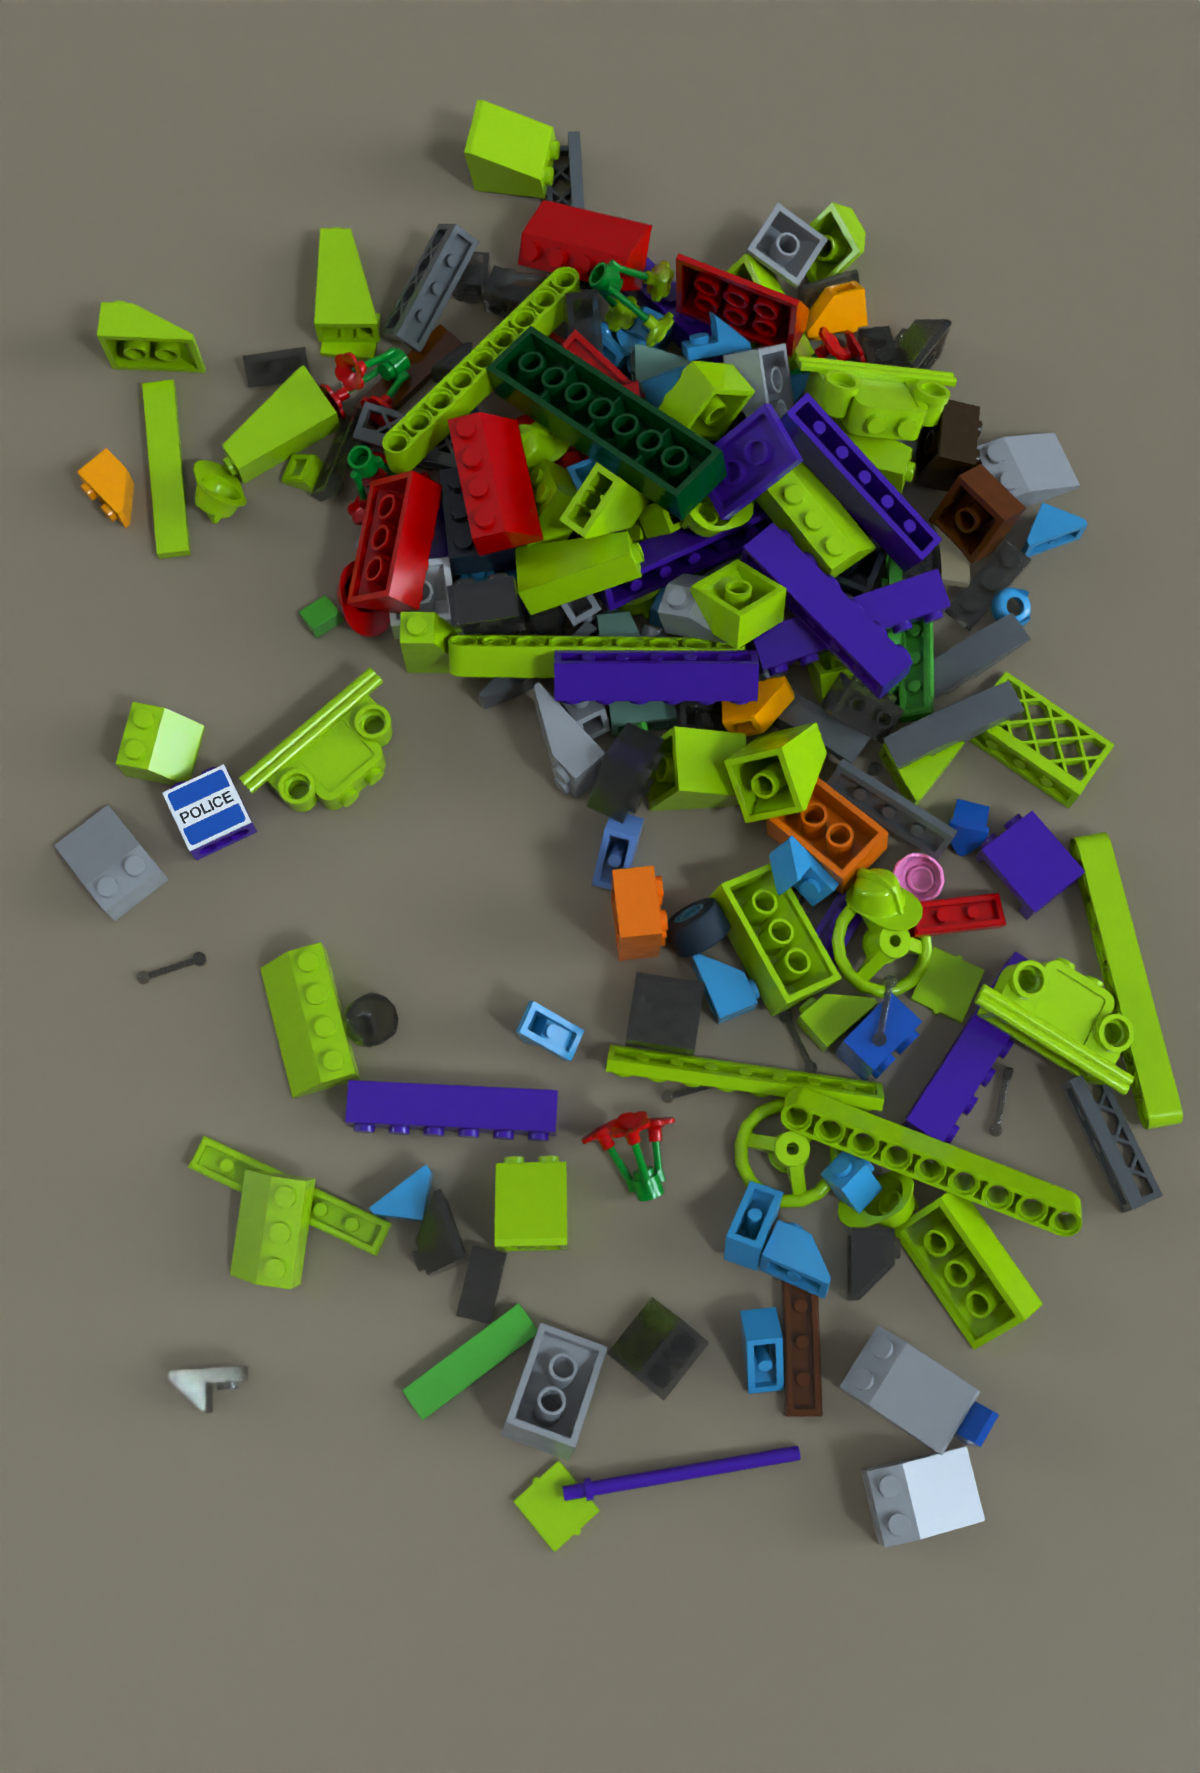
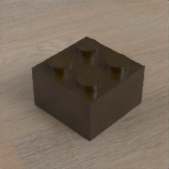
(949, 446)

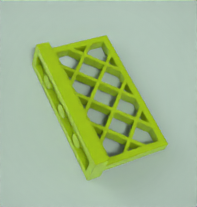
(1025, 756)

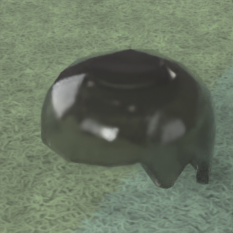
(370, 1020)

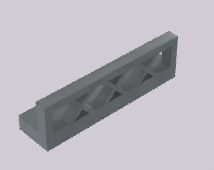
(575, 177)
(430, 286)
(373, 439)
(892, 810)
(1104, 1143)

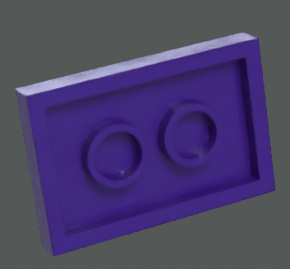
(755, 458)

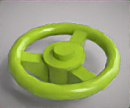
(880, 948)
(787, 1153)

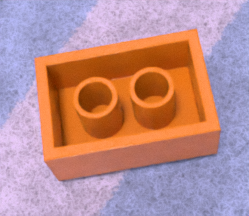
(833, 833)
(638, 912)

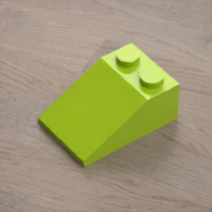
(145, 341)

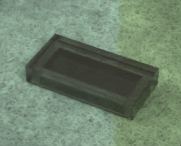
(481, 1284)

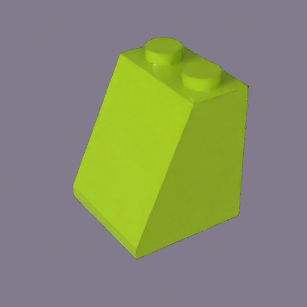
(510, 152)
(694, 770)
(777, 772)
(531, 1205)

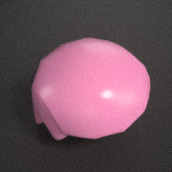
(920, 875)

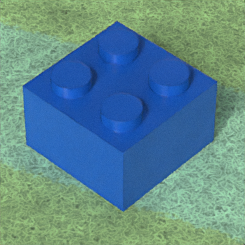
(867, 1059)

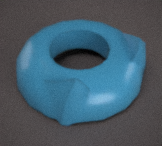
(1000, 600)

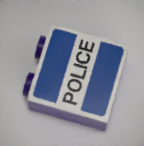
(209, 812)

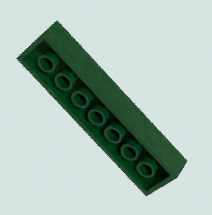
(607, 422)

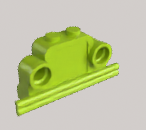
(878, 397)
(330, 752)
(1061, 1019)

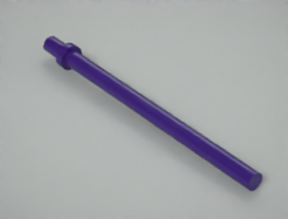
(589, 1488)

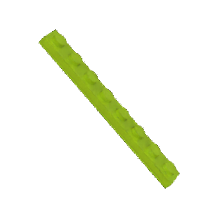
(733, 1076)

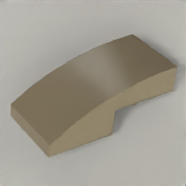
(951, 562)

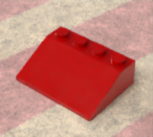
(746, 306)

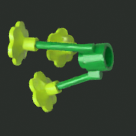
(625, 309)

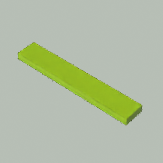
(166, 469)
(327, 1211)

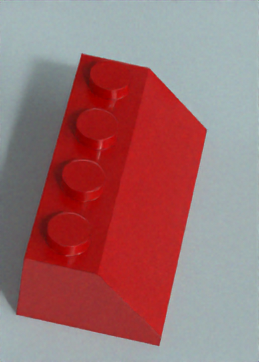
(582, 239)
(495, 482)
(395, 543)

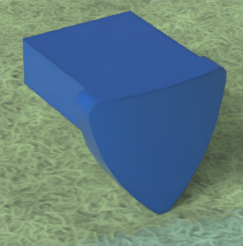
(970, 822)

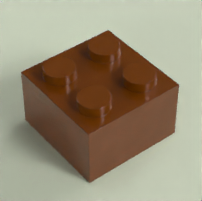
(977, 513)

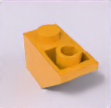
(838, 309)
(111, 484)
(757, 716)

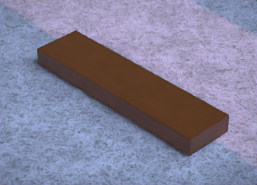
(437, 346)
(801, 1352)

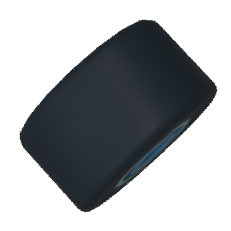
(697, 927)

